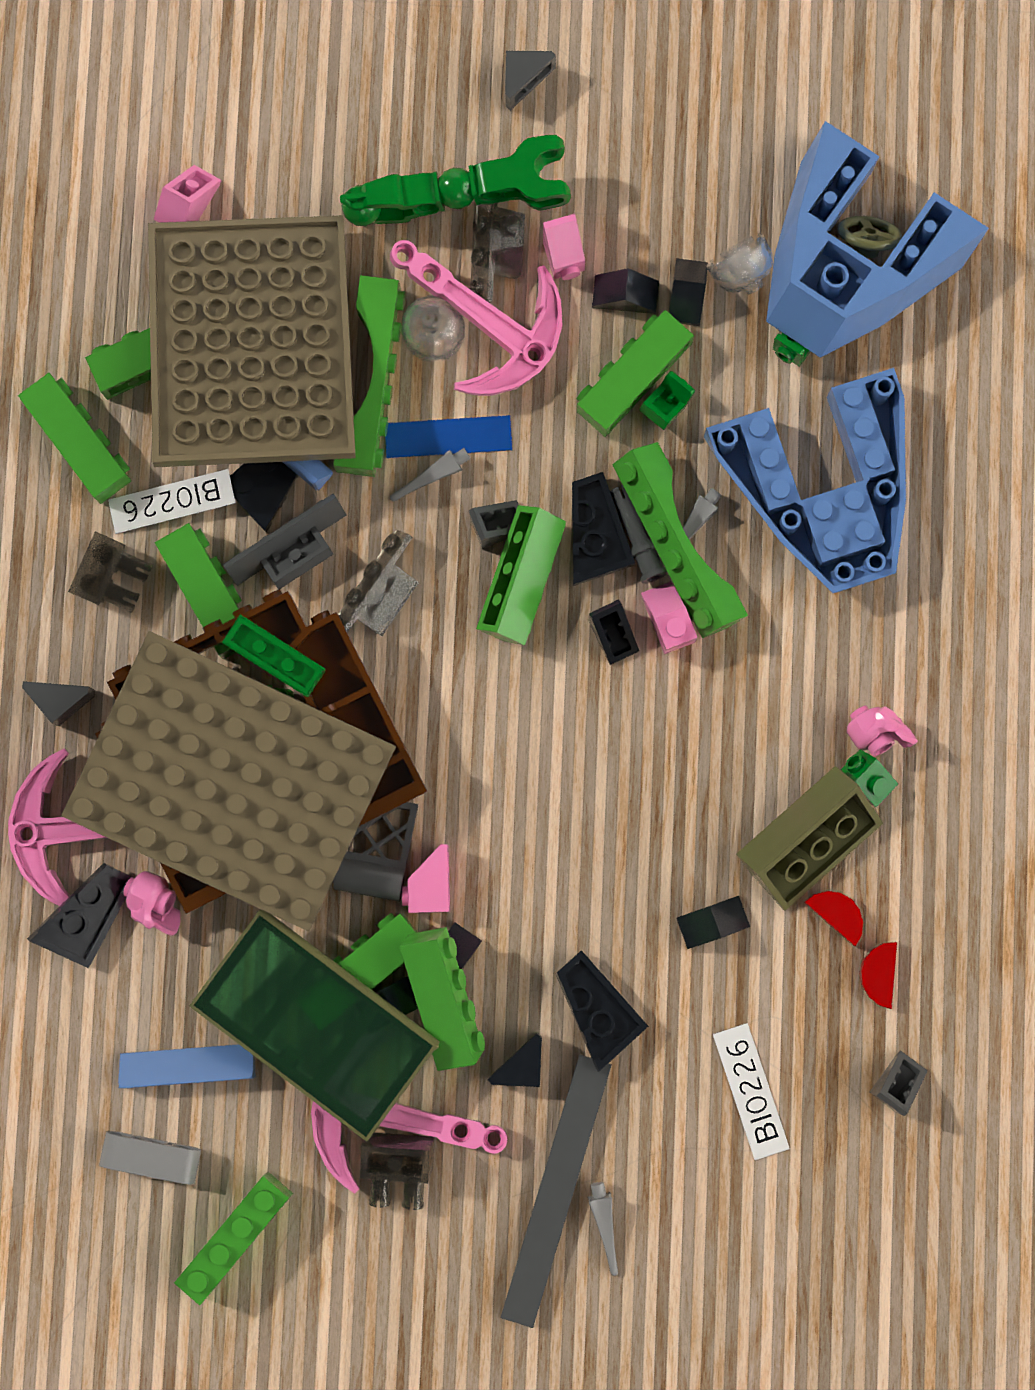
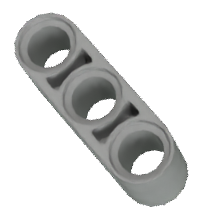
(150, 1157)

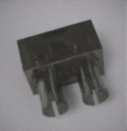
(95, 571)
(399, 1159)

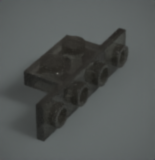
(496, 247)
(381, 590)

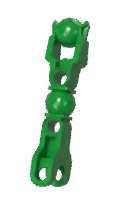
(516, 177)

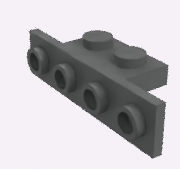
(290, 548)

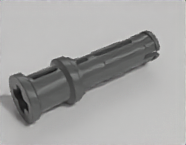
(643, 548)

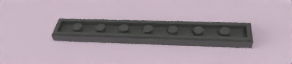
(555, 1192)

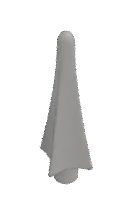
(443, 467)
(701, 512)
(602, 1210)

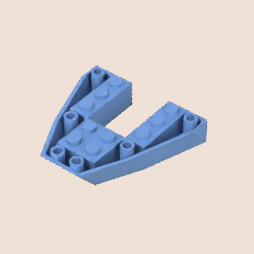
(828, 291)
(845, 532)

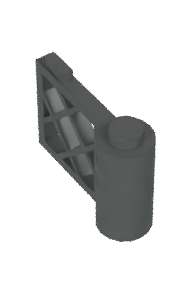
(373, 874)

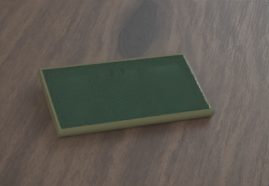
(314, 1024)

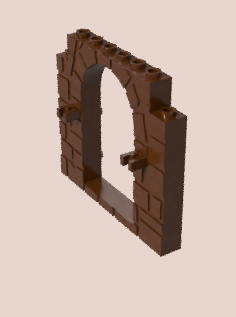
(341, 692)

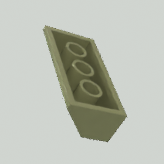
(810, 837)

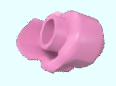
(877, 729)
(152, 902)

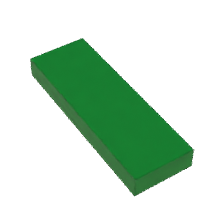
(274, 655)

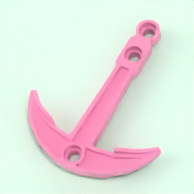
(494, 323)
(28, 813)
(328, 1133)

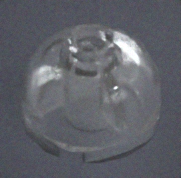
(743, 266)
(436, 340)

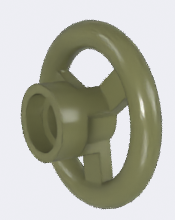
(870, 240)

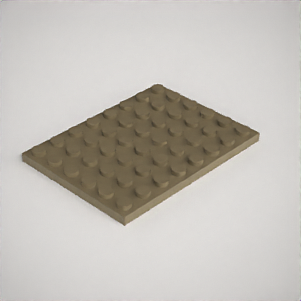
(249, 341)
(228, 781)

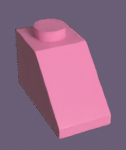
(186, 196)
(564, 247)
(669, 617)
(429, 885)

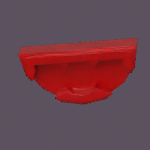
(839, 913)
(878, 973)

